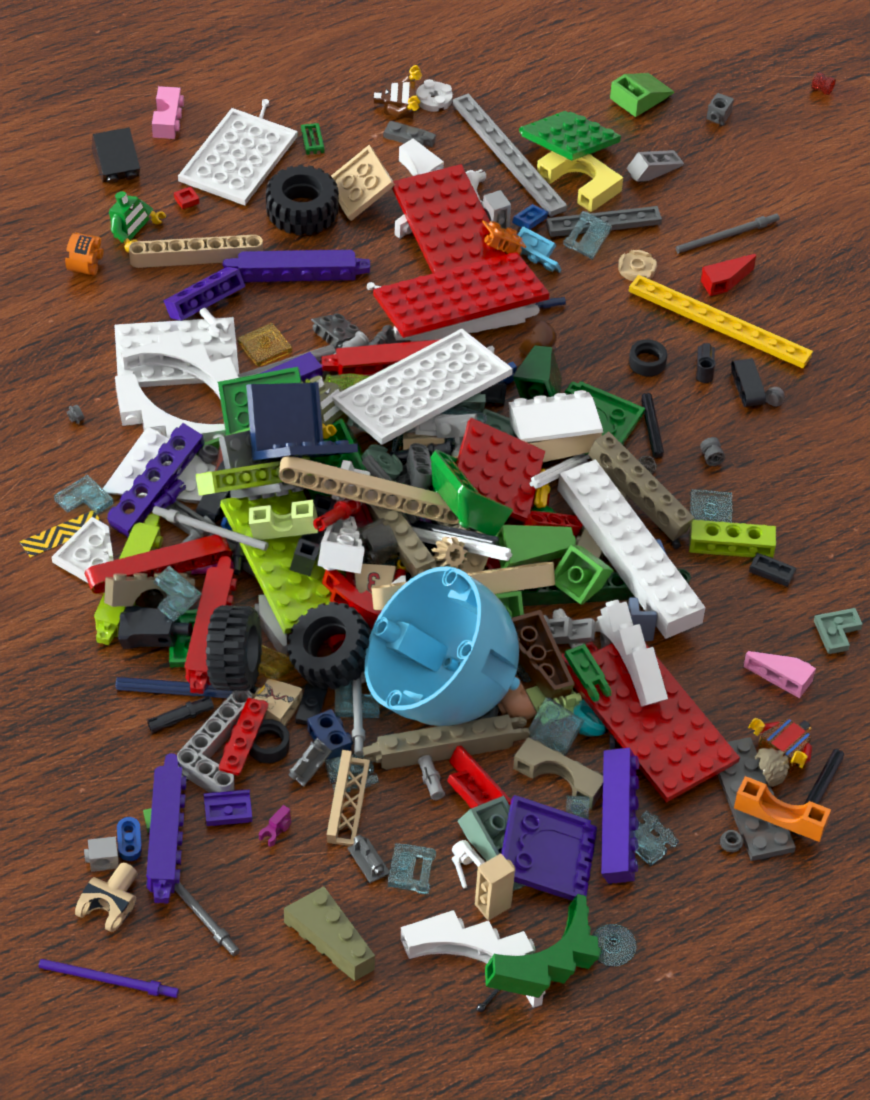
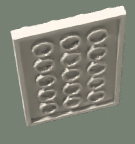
(237, 156)
(190, 333)

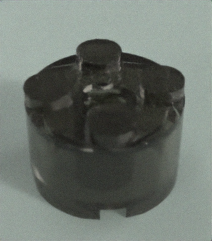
(378, 543)

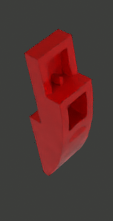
(346, 593)

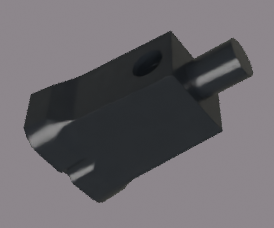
(149, 628)

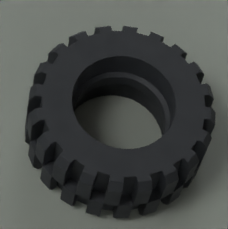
(302, 216)
(314, 630)
(233, 648)

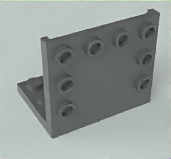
(238, 453)

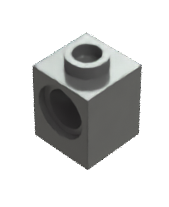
(720, 108)

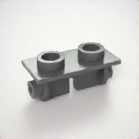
(310, 762)
(368, 859)

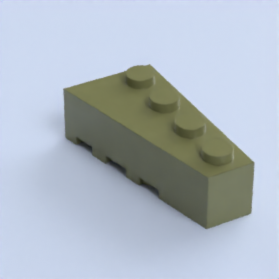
(328, 928)

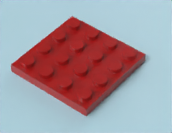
(500, 466)

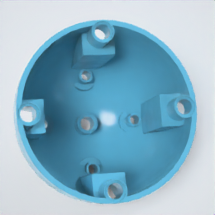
(442, 649)

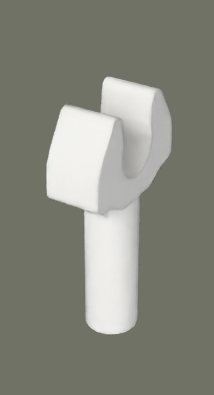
(214, 324)

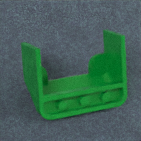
(463, 499)

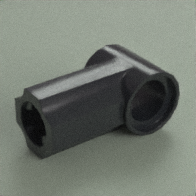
(705, 363)

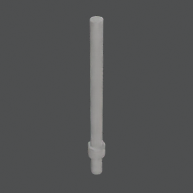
(174, 516)
(358, 732)

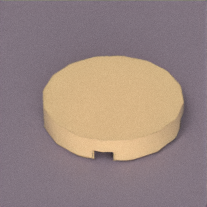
(637, 263)

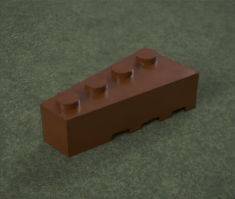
(541, 655)

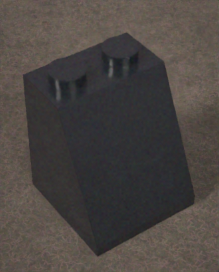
(115, 155)

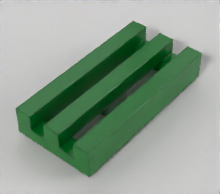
(314, 148)

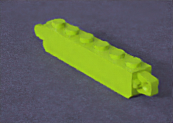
(142, 539)

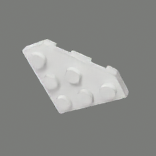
(85, 549)

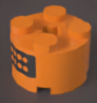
(84, 253)

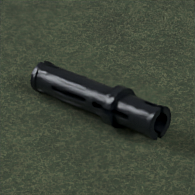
(184, 712)

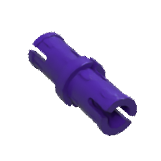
(169, 495)

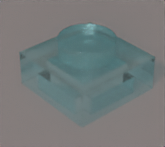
(578, 806)

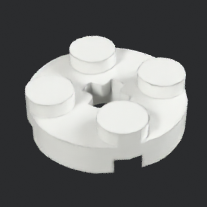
(442, 94)

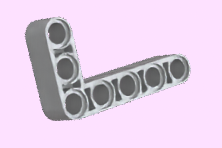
(211, 742)

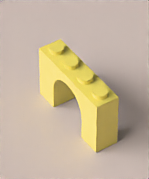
(595, 193)

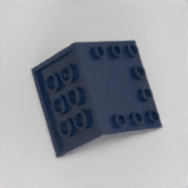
(289, 422)

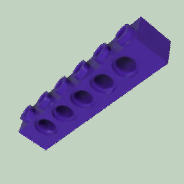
(192, 443)

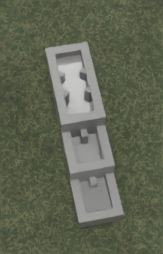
(569, 631)

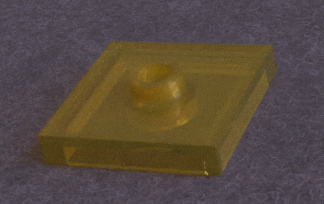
(265, 344)

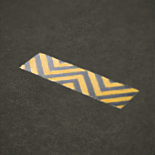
(55, 535)

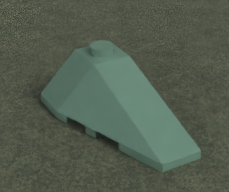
(486, 828)

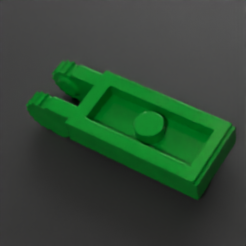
(587, 671)

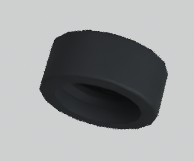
(651, 347)
(276, 754)

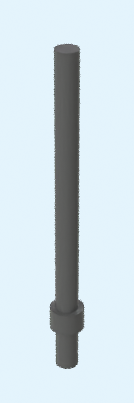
(759, 223)
(220, 934)

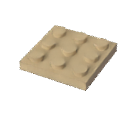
(361, 182)

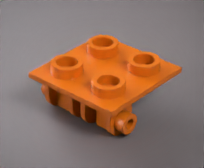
(503, 238)

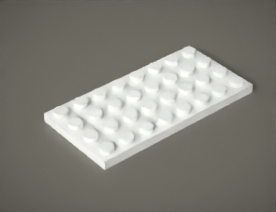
(421, 386)

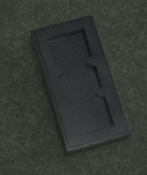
(772, 569)
(311, 703)

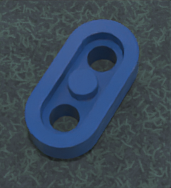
(129, 840)

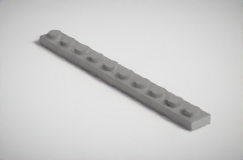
(509, 155)

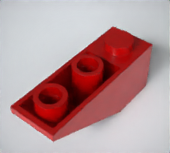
(725, 275)

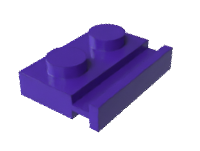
(228, 807)

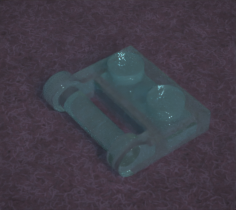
(593, 237)
(404, 865)

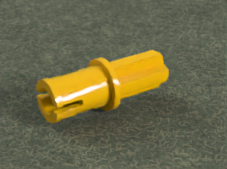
(541, 495)

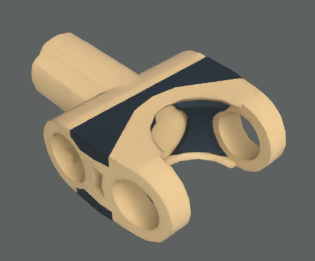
(109, 896)

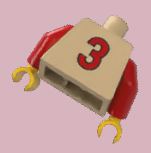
(375, 575)

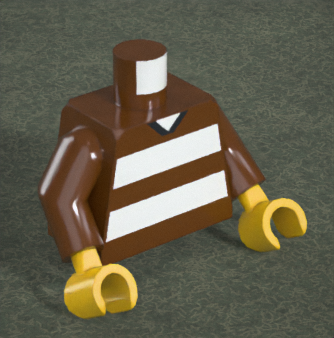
(400, 96)

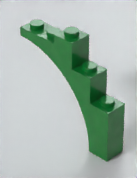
(534, 972)

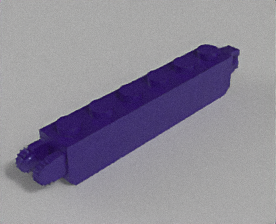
(298, 265)
(165, 829)

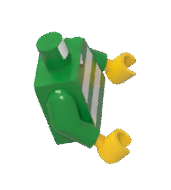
(129, 216)

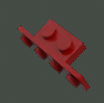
(243, 736)
(472, 781)

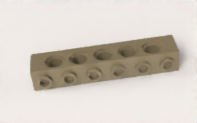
(641, 486)

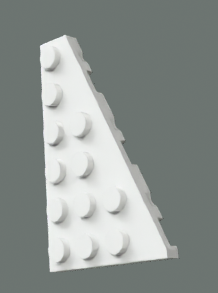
(137, 459)

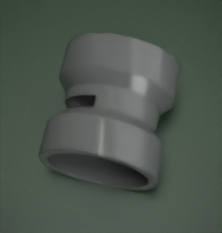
(712, 451)

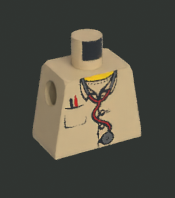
(281, 697)

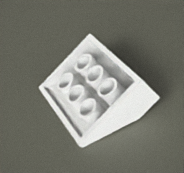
(554, 416)

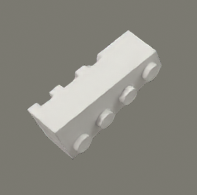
(342, 547)

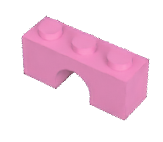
(165, 119)

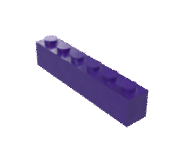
(619, 815)

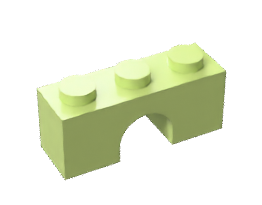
(268, 525)

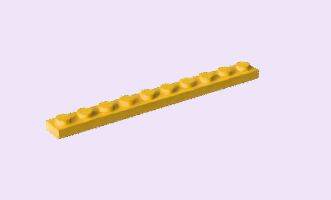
(721, 321)

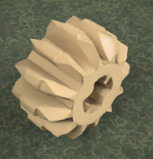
(451, 547)

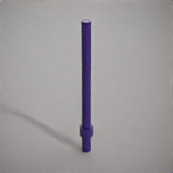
(153, 988)

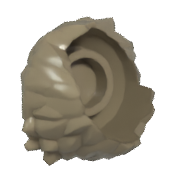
(774, 765)

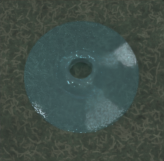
(617, 952)

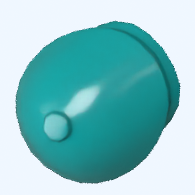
(592, 725)

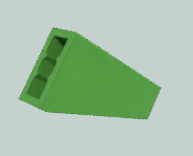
(534, 543)

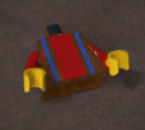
(787, 737)

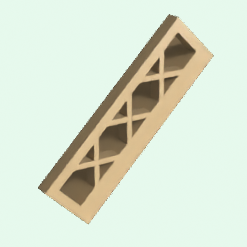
(339, 798)

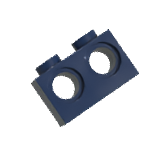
(332, 735)

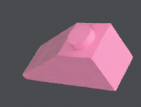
(782, 671)

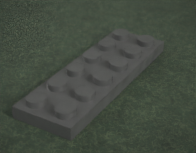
(759, 836)

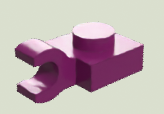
(278, 822)

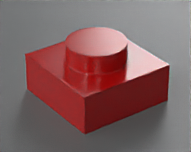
(186, 198)

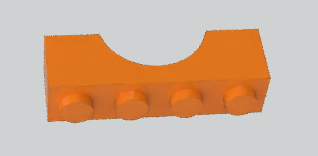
(804, 819)

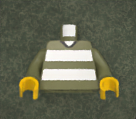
(329, 410)

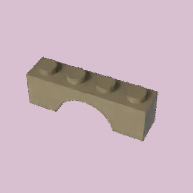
(124, 590)
(537, 759)

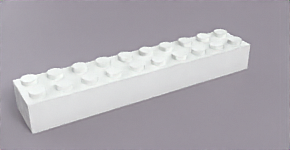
(631, 548)

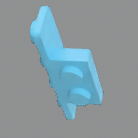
(538, 249)

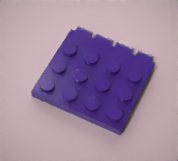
(549, 848)

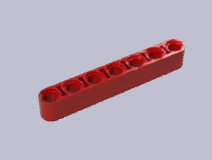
(179, 557)

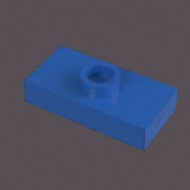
(530, 217)

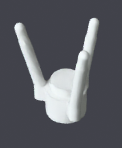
(464, 854)

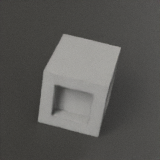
(102, 854)

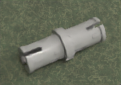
(431, 777)

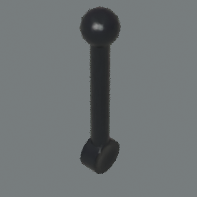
(481, 1007)

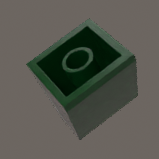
(538, 374)

